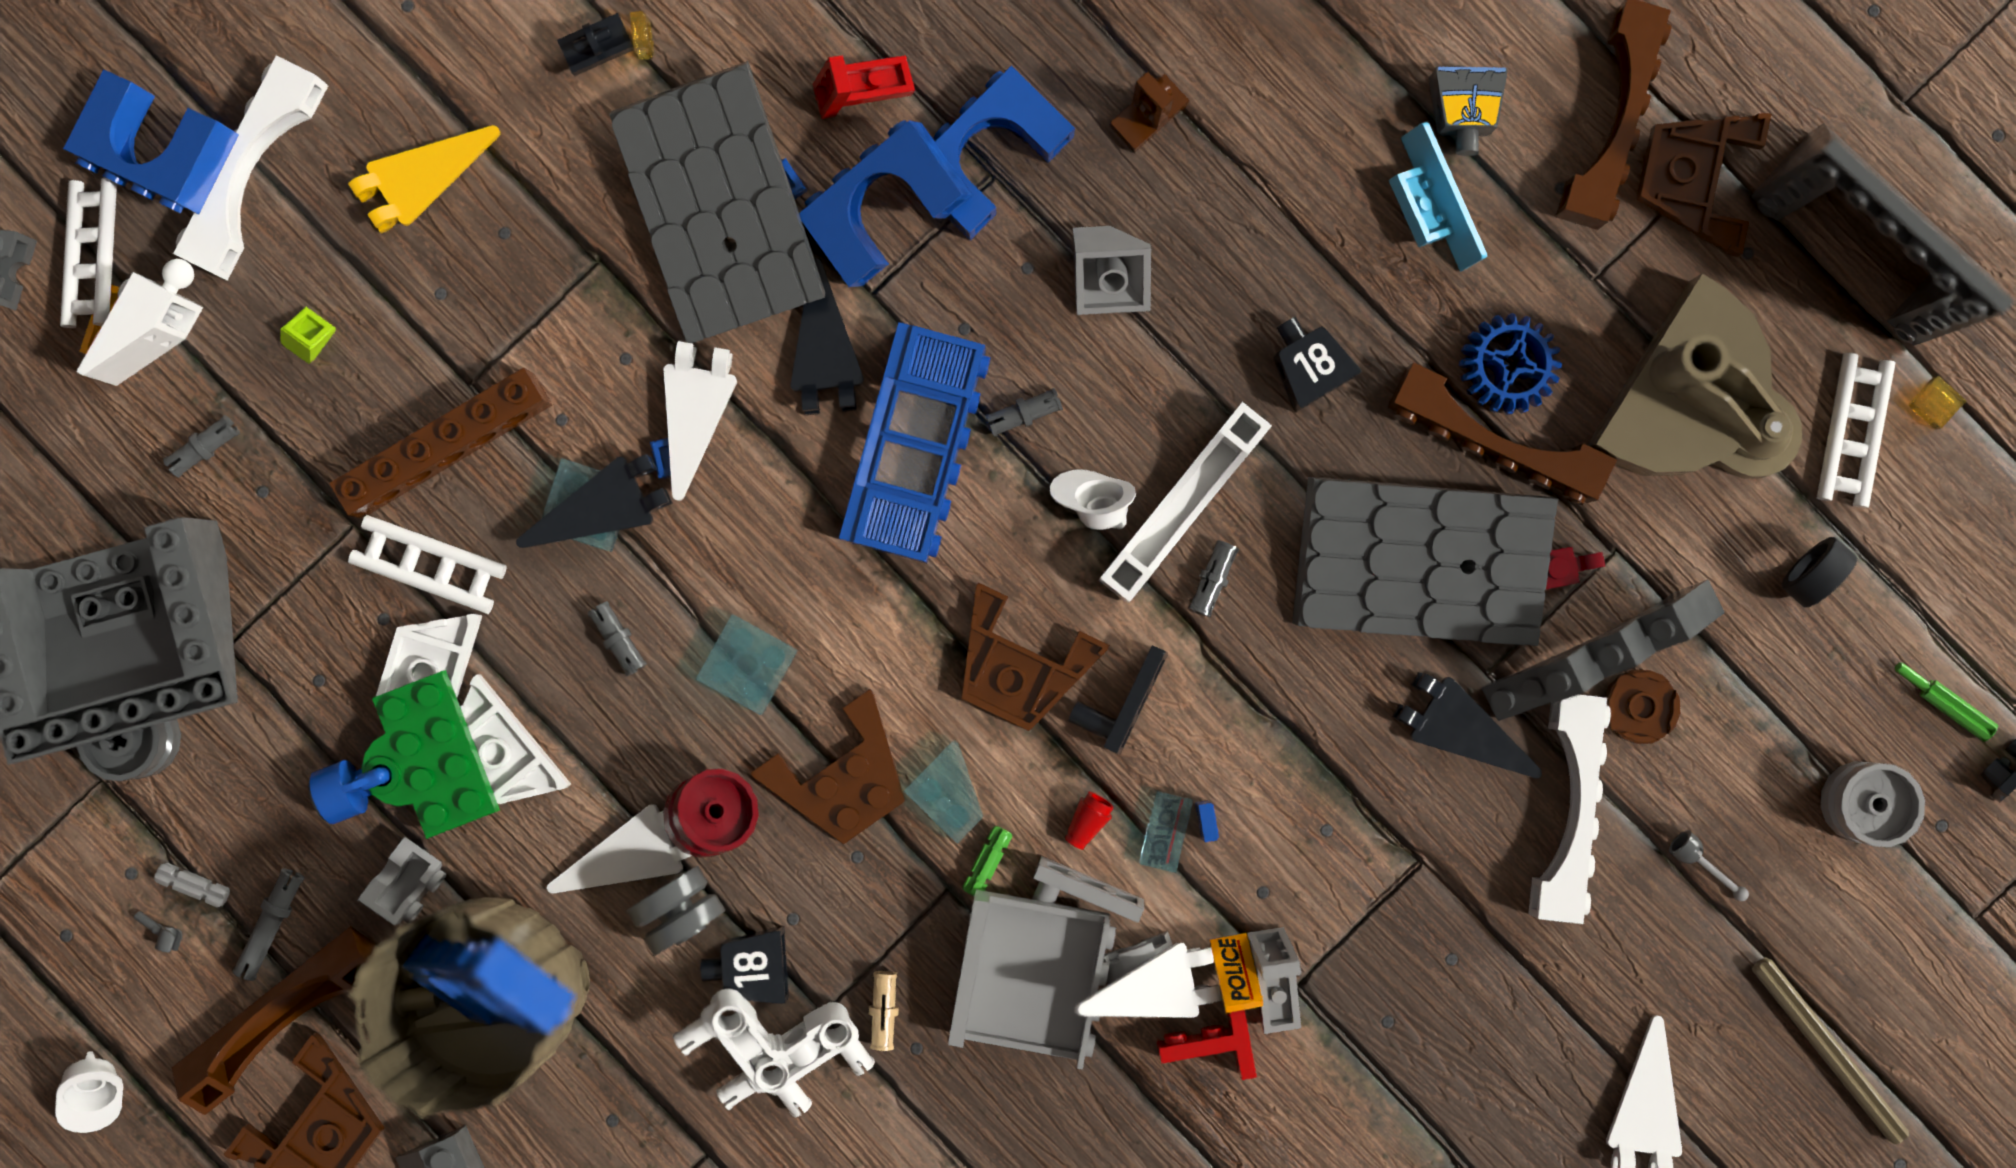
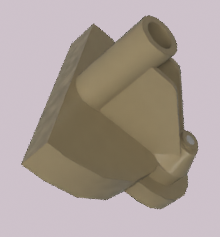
(1702, 395)

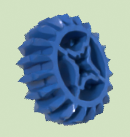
(1525, 368)

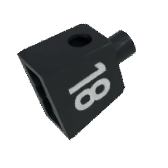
(1311, 364)
(752, 966)

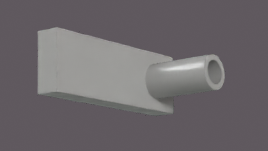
(1057, 877)

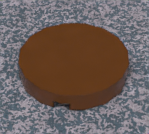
(1642, 706)

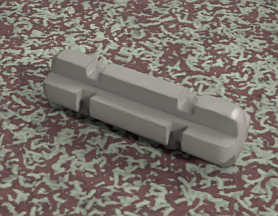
(192, 884)

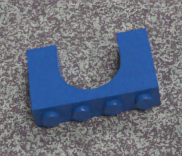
(1007, 104)
(179, 175)
(836, 214)

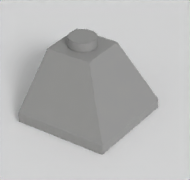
(1110, 271)

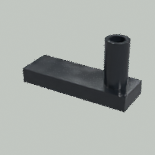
(1119, 730)

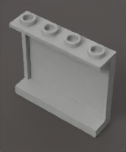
(1028, 972)

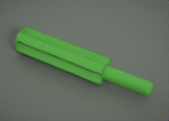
(1950, 704)

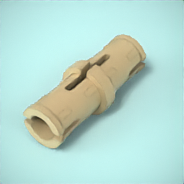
(885, 985)

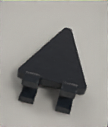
(824, 354)
(601, 505)
(1462, 727)

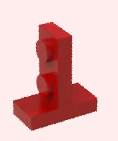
(860, 83)
(1212, 1041)

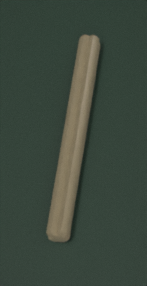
(1830, 1050)

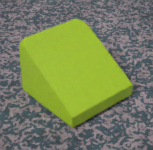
(306, 334)

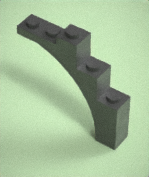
(1612, 652)

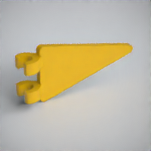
(418, 176)

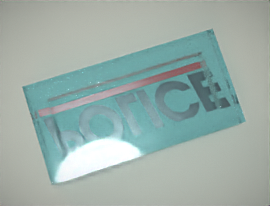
(1166, 831)

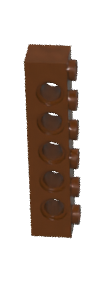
(441, 444)

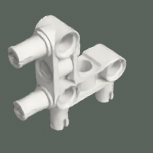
(793, 1052)

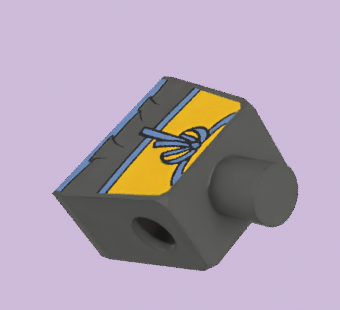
(1467, 103)

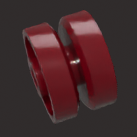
(732, 809)

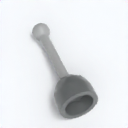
(1689, 849)

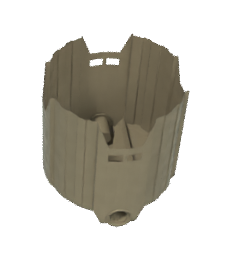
(430, 1052)

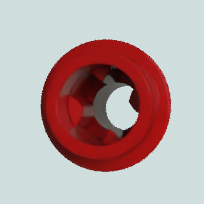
(1089, 818)

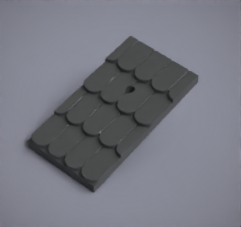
(711, 173)
(1424, 561)

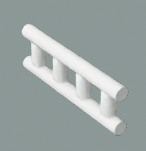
(73, 238)
(1873, 415)
(405, 571)

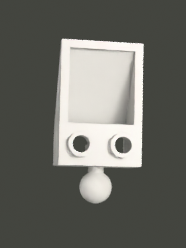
(142, 324)

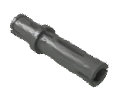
(275, 909)

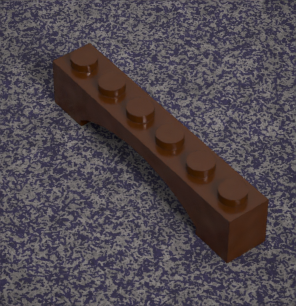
(1636, 37)
(1425, 399)
(214, 1067)

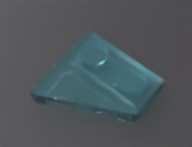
(948, 793)

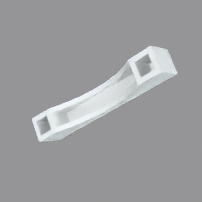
(282, 101)
(1185, 502)

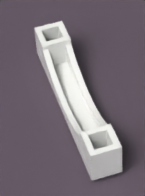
(1563, 886)

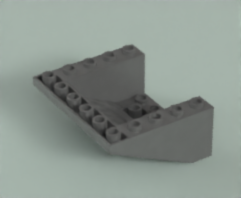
(1956, 289)
(115, 640)

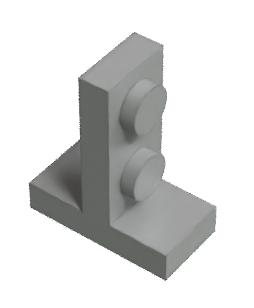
(1276, 972)

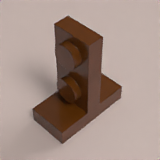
(1151, 109)

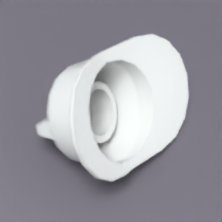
(1095, 497)
(89, 1095)

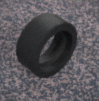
(1819, 572)

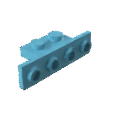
(1433, 200)

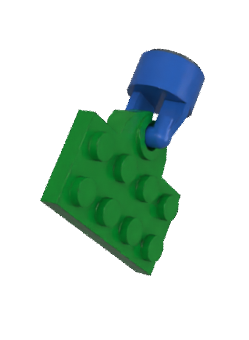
(419, 761)

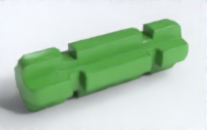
(987, 860)

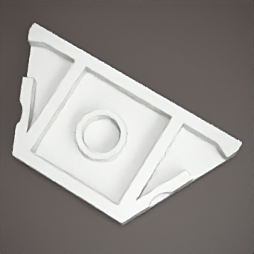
(428, 649)
(508, 752)

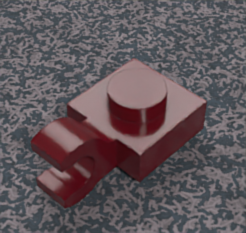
(1565, 566)

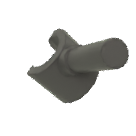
(168, 937)

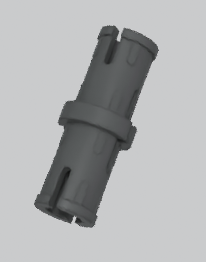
(1024, 412)
(201, 446)
(1213, 578)
(617, 638)

